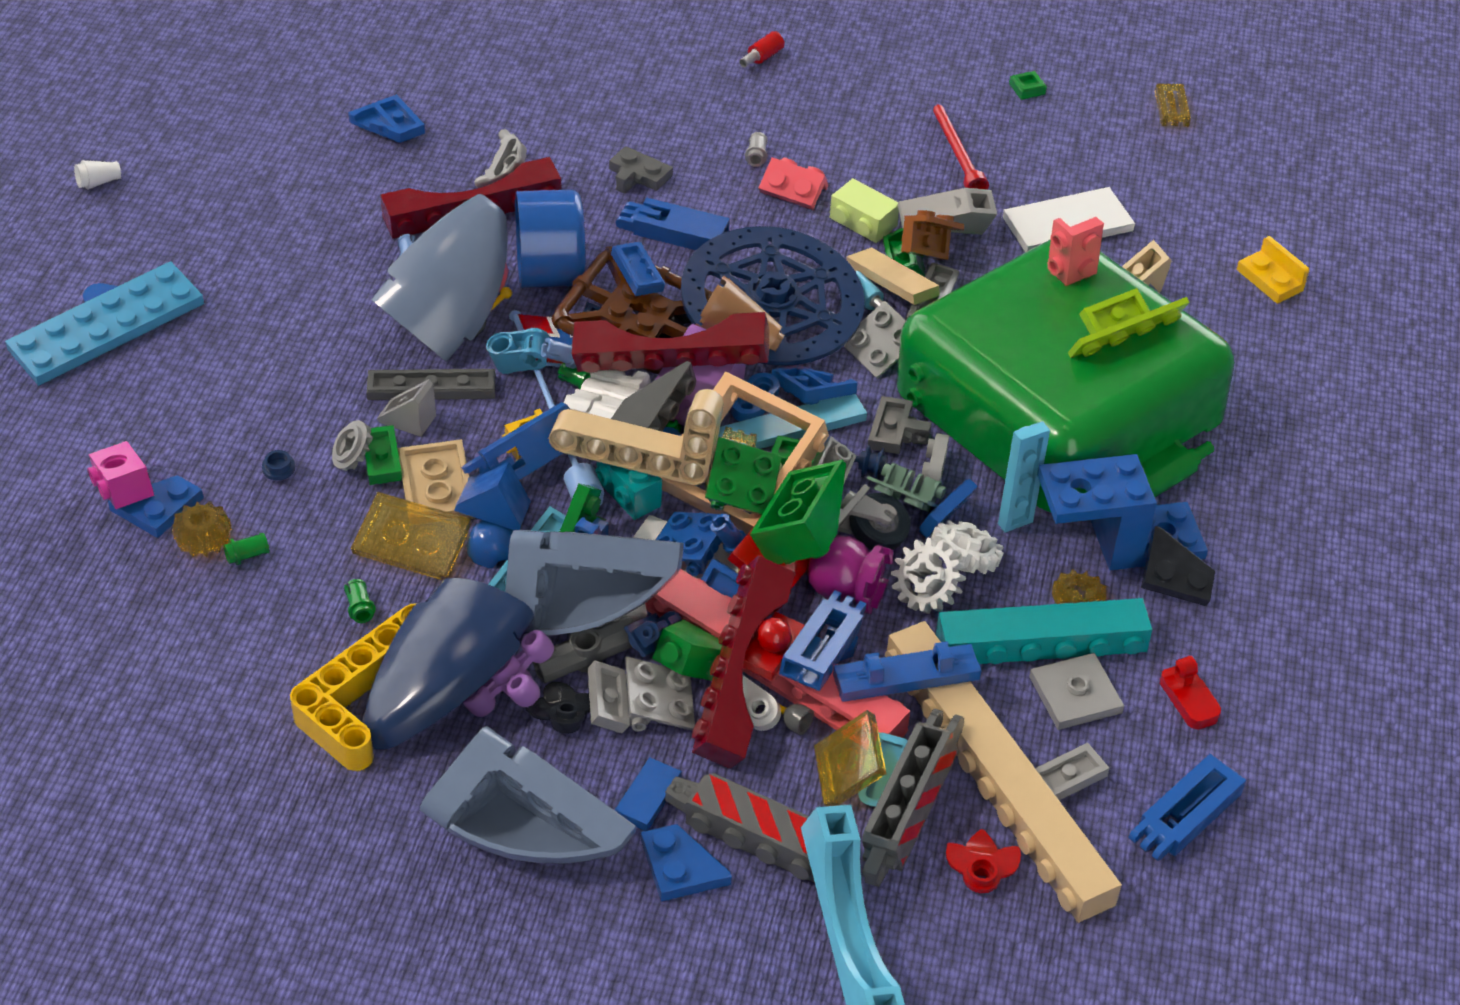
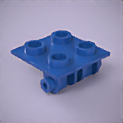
(698, 538)

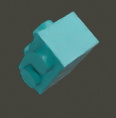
(632, 490)

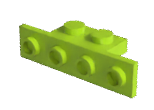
(1119, 317)

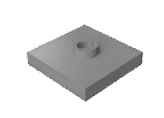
(1076, 691)

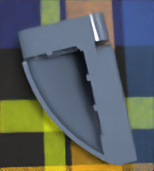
(586, 578)
(522, 806)

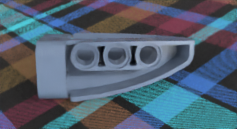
(449, 276)

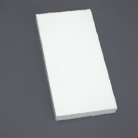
(1034, 221)

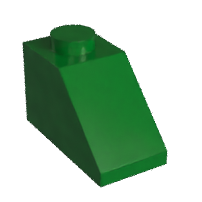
(687, 650)

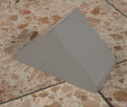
(411, 410)

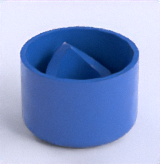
(549, 237)

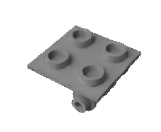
(877, 340)
(658, 695)

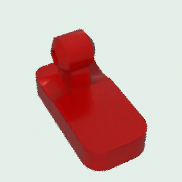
(1190, 694)

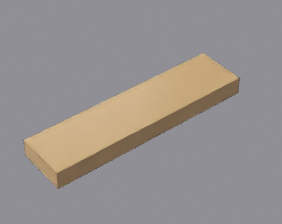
(893, 276)

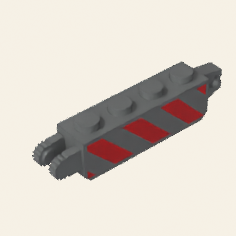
(909, 796)
(744, 821)

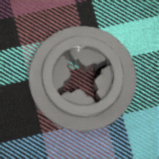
(351, 445)

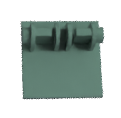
(898, 483)

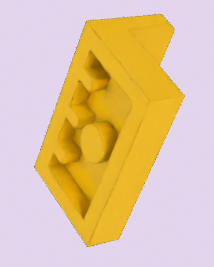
(1274, 271)

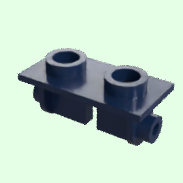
(647, 631)

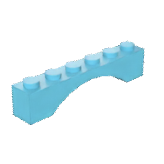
(835, 863)

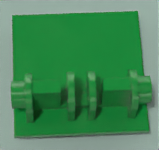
(742, 477)

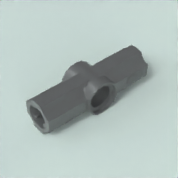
(583, 649)

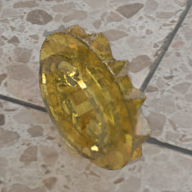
(1064, 591)

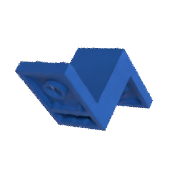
(1118, 506)

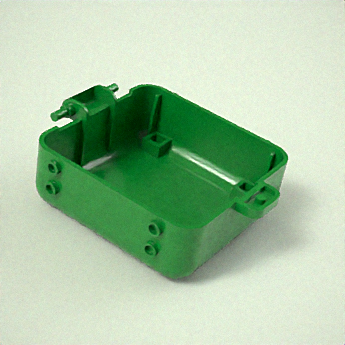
(1001, 362)

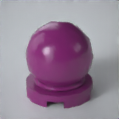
(852, 571)

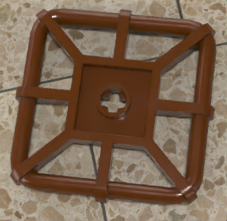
(617, 308)

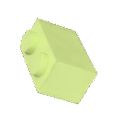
(864, 210)

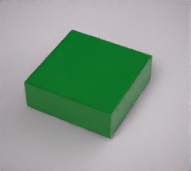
(1027, 85)

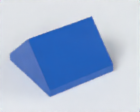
(495, 498)

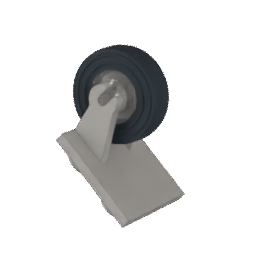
(874, 519)

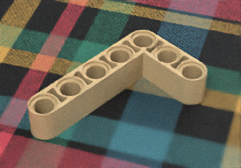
(642, 448)

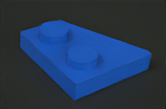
(681, 863)

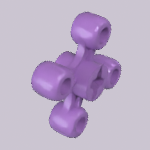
(514, 677)

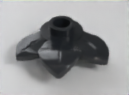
(561, 707)

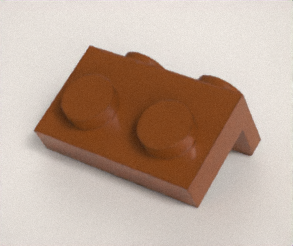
(928, 234)

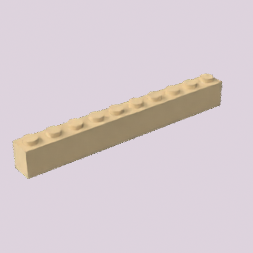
(1016, 790)

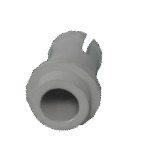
(756, 152)

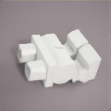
(606, 391)

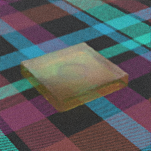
(850, 759)

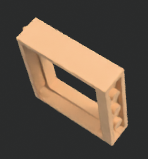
(811, 443)

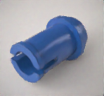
(727, 532)

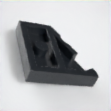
(1176, 570)

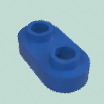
(743, 410)

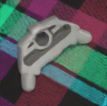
(505, 161)

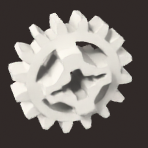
(974, 546)
(934, 588)

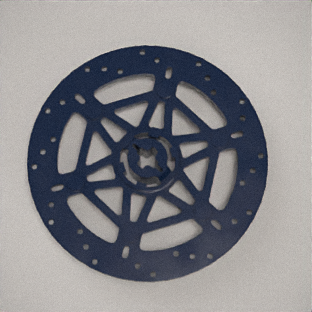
(779, 292)

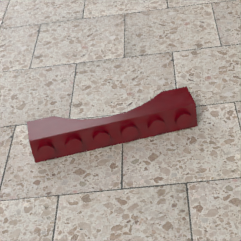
(416, 210)
(736, 340)
(725, 723)

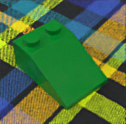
(802, 514)

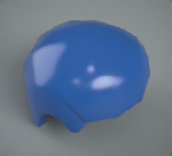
(488, 543)

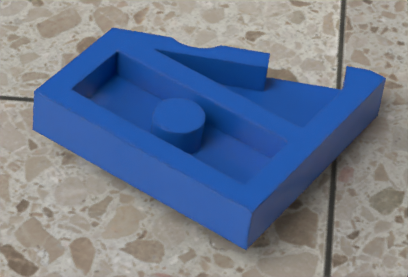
(389, 119)
(811, 384)
(158, 512)

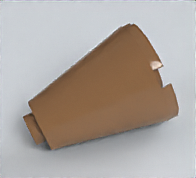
(733, 300)

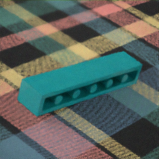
(1049, 630)

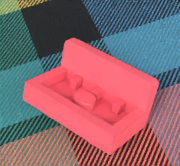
(793, 183)
(1075, 249)

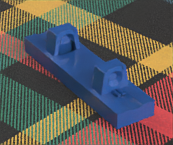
(906, 672)

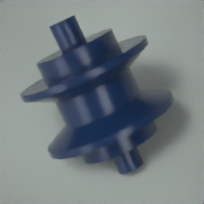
(871, 462)

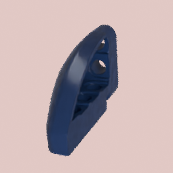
(442, 657)

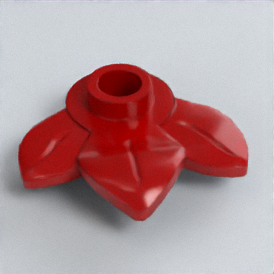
(984, 859)

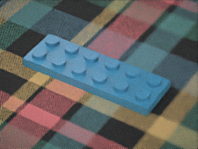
(104, 323)

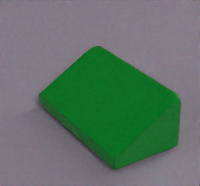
(893, 247)

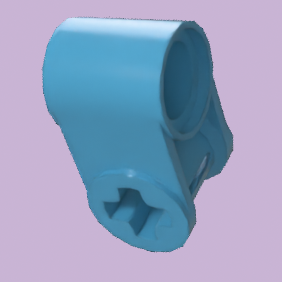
(516, 351)

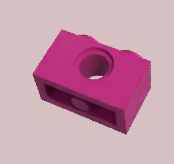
(120, 475)

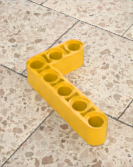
(322, 697)

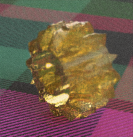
(201, 529)

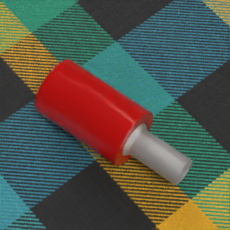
(763, 49)

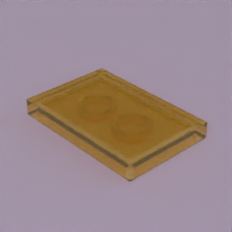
(411, 536)

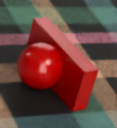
(771, 644)

